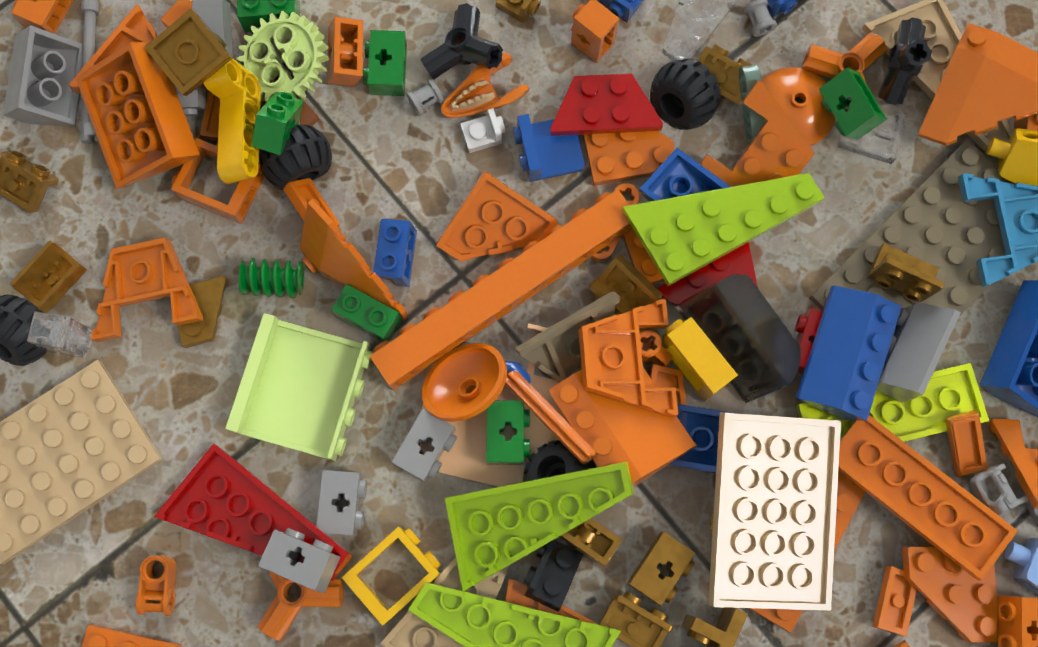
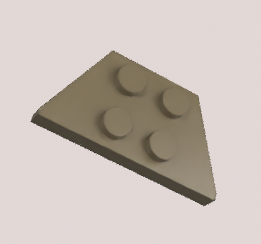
(558, 347)

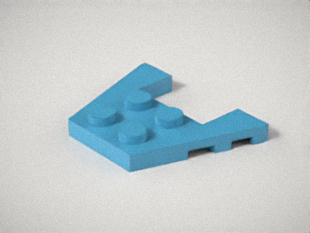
(1018, 223)

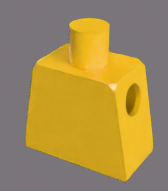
(1017, 157)

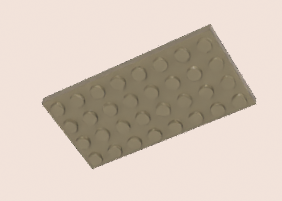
(935, 229)

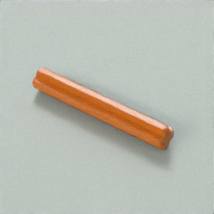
(550, 417)

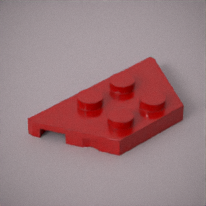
(605, 106)
(735, 262)

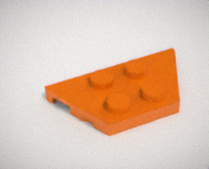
(132, 29)

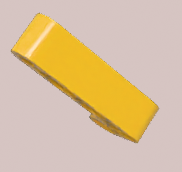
(239, 104)

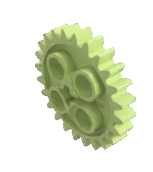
(305, 44)

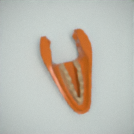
(477, 94)

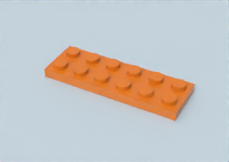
(923, 497)

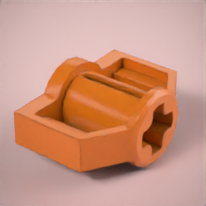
(652, 349)

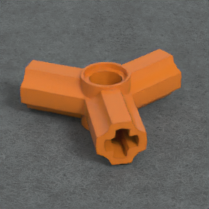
(831, 63)
(284, 611)

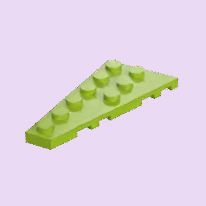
(703, 226)
(514, 520)
(496, 623)

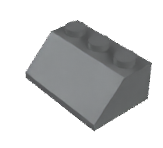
(41, 78)
(916, 350)

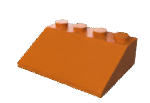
(136, 115)
(622, 430)

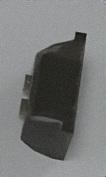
(746, 335)

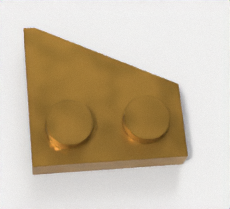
(209, 299)

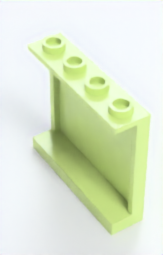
(300, 388)

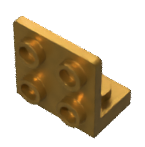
(905, 274)

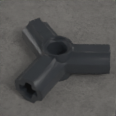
(463, 45)
(905, 61)

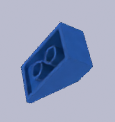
(679, 177)
(703, 428)

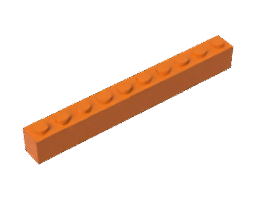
(503, 290)

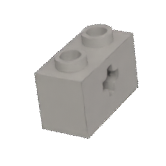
(410, 453)
(332, 488)
(282, 554)

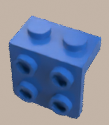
(545, 154)

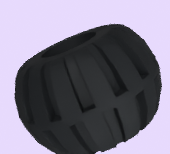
(685, 94)
(303, 157)
(15, 324)
(552, 461)

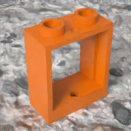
(240, 200)

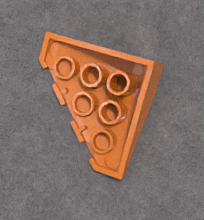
(982, 85)
(338, 260)

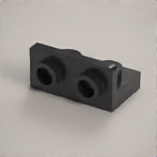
(553, 575)

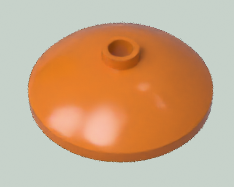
(811, 116)
(464, 382)

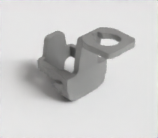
(1007, 498)

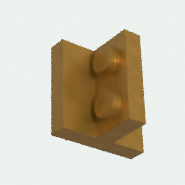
(189, 52)
(723, 634)

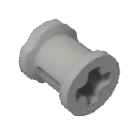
(760, 17)
(424, 97)

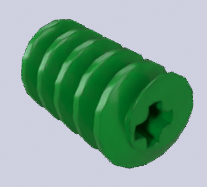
(271, 279)

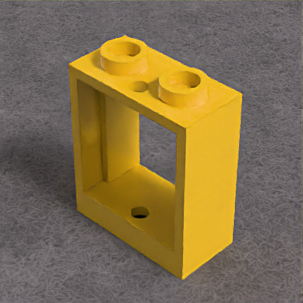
(697, 358)
(367, 594)

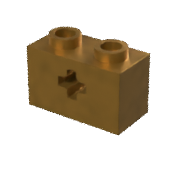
(593, 541)
(662, 551)

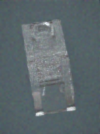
(60, 335)

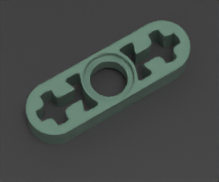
(752, 120)

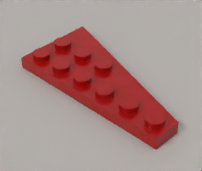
(238, 508)

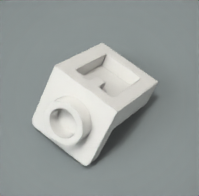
(483, 131)

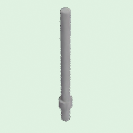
(90, 10)

